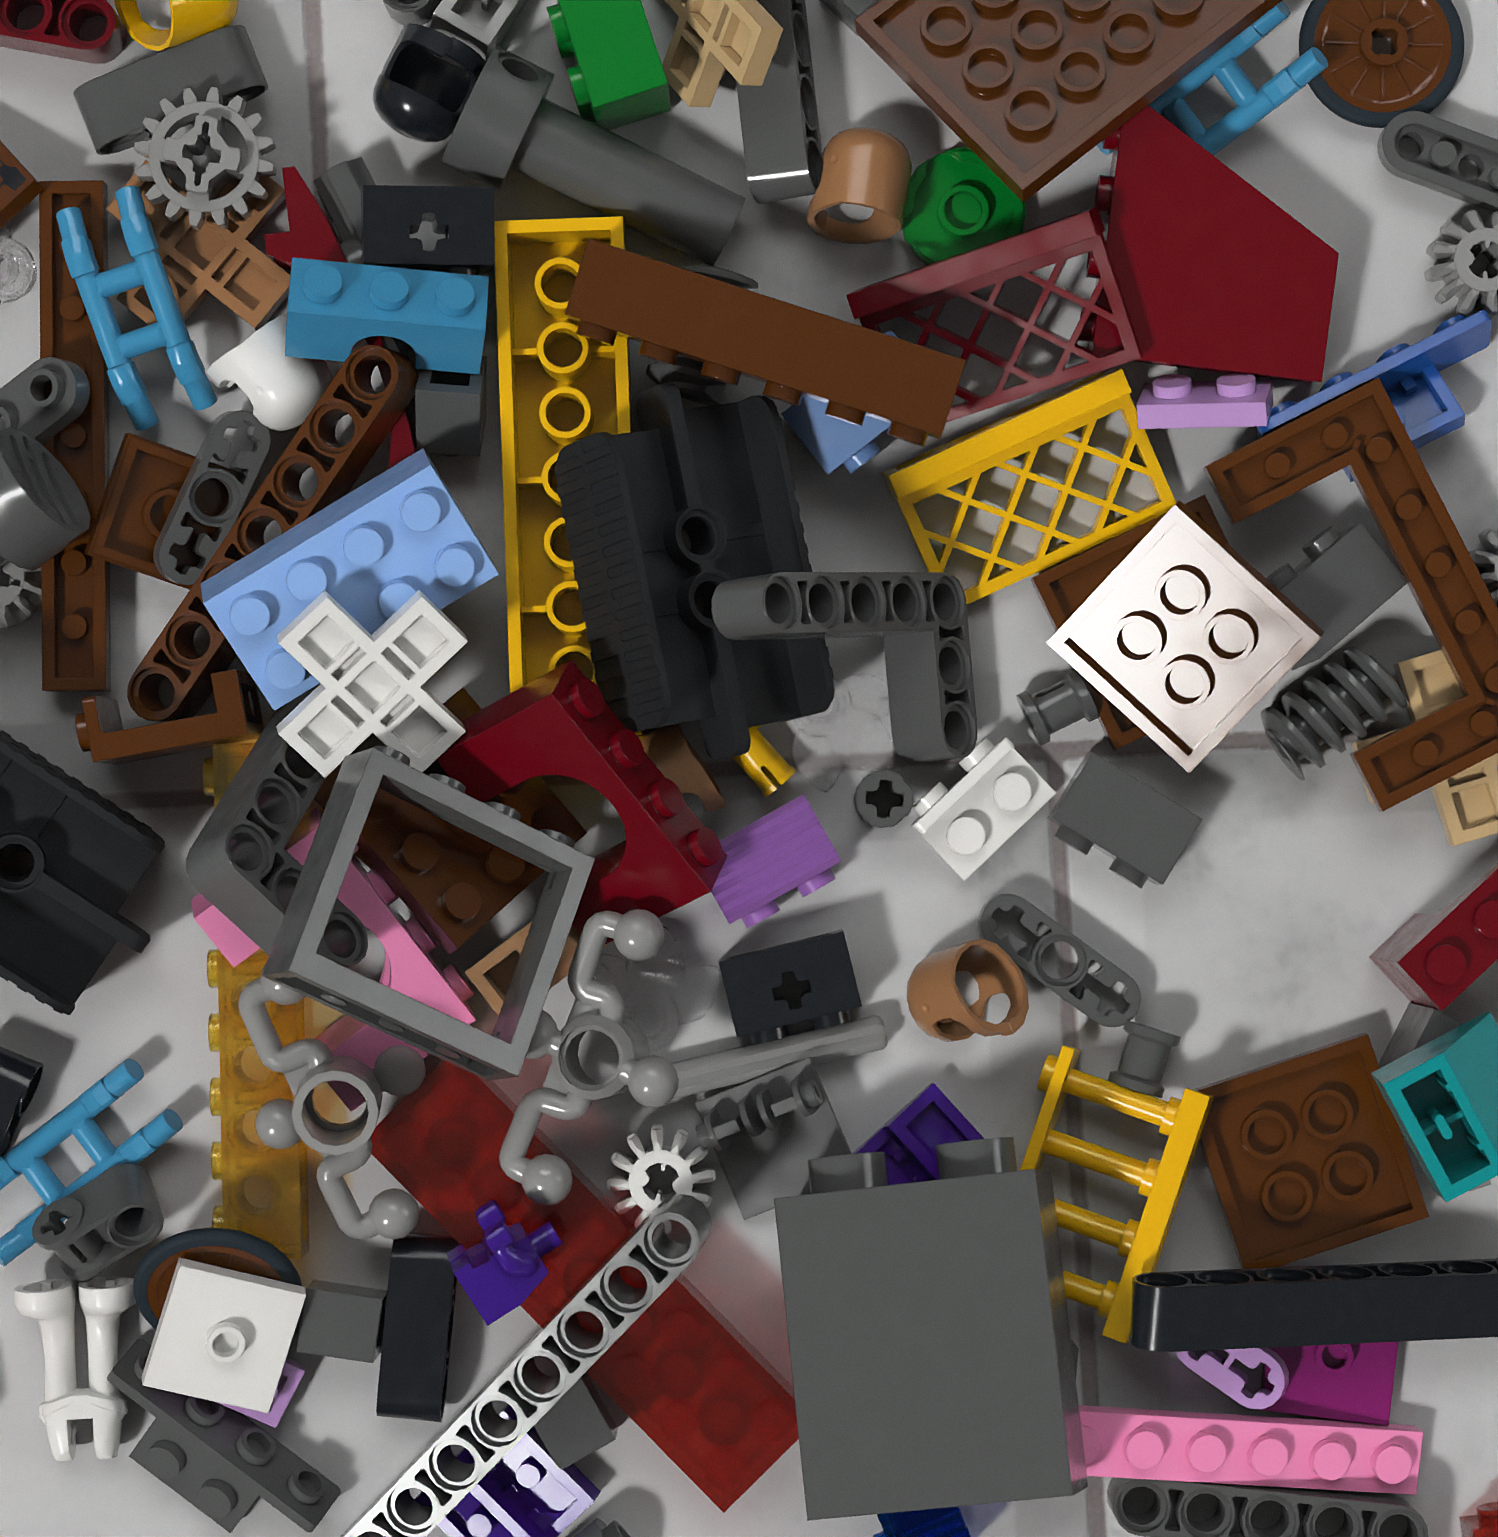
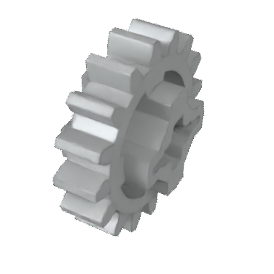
(178, 154)

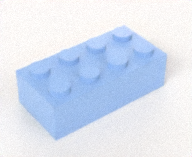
(362, 550)

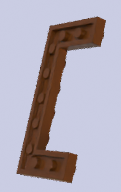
(1370, 440)

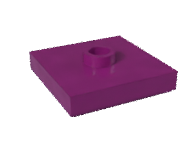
(1337, 1381)

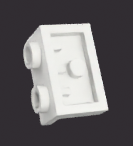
(981, 807)

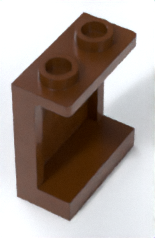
(236, 721)

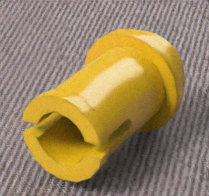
(764, 763)

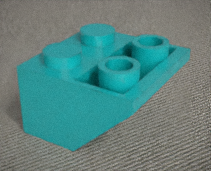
(1449, 1105)

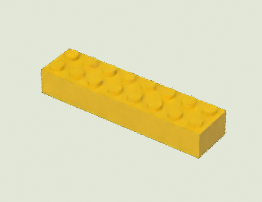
(551, 395)

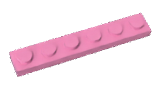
(1250, 1450)

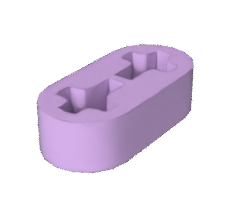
(1233, 1381)

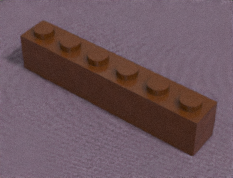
(763, 340)

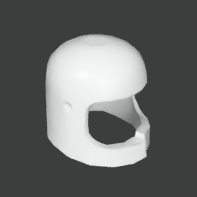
(277, 385)

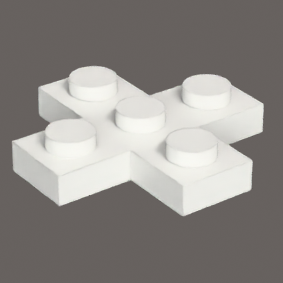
(371, 682)

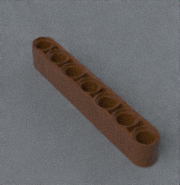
(281, 501)

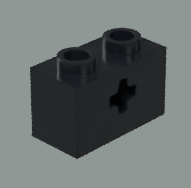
(459, 212)
(753, 975)

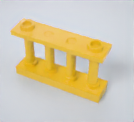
(1157, 1179)

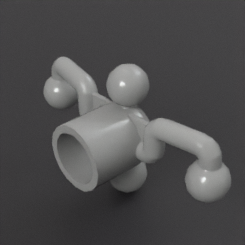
(567, 1088)
(342, 1146)

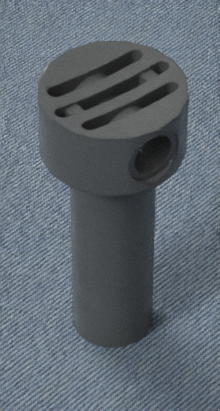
(516, 128)
(38, 503)

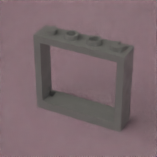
(299, 967)

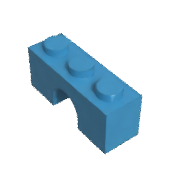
(345, 302)

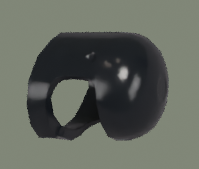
(422, 92)

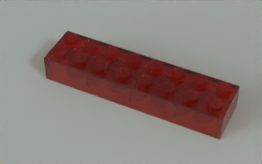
(677, 1367)

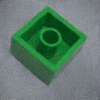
(616, 60)

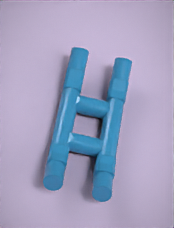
(1250, 102)
(145, 270)
(78, 1120)

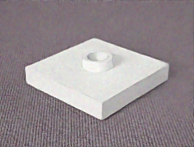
(223, 1335)

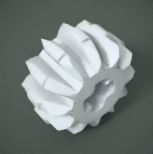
(641, 1174)

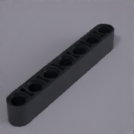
(1314, 1305)

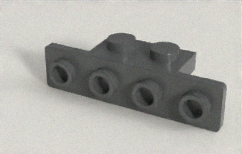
(219, 1454)

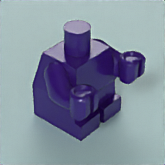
(504, 1265)

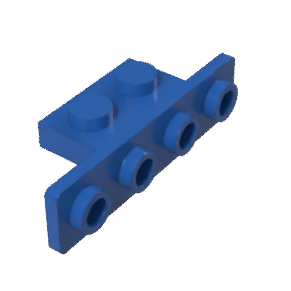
(1409, 379)

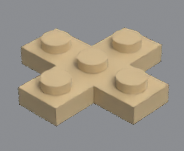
(718, 38)
(1469, 798)

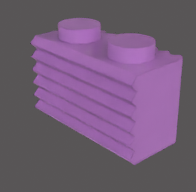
(771, 859)

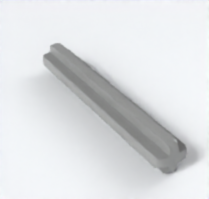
(753, 1061)

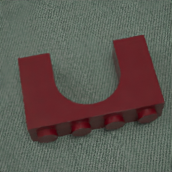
(570, 731)
(1446, 951)

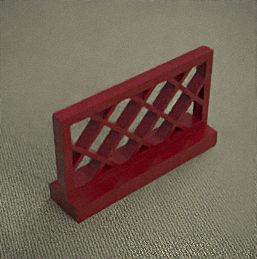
(995, 265)

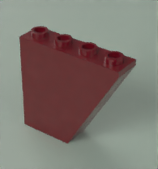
(1207, 262)

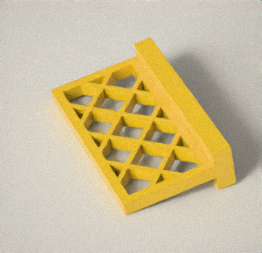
(1020, 434)

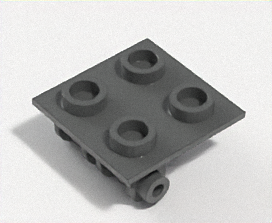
(769, 1132)

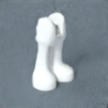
(53, 1306)

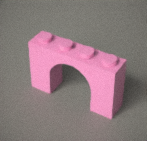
(407, 961)

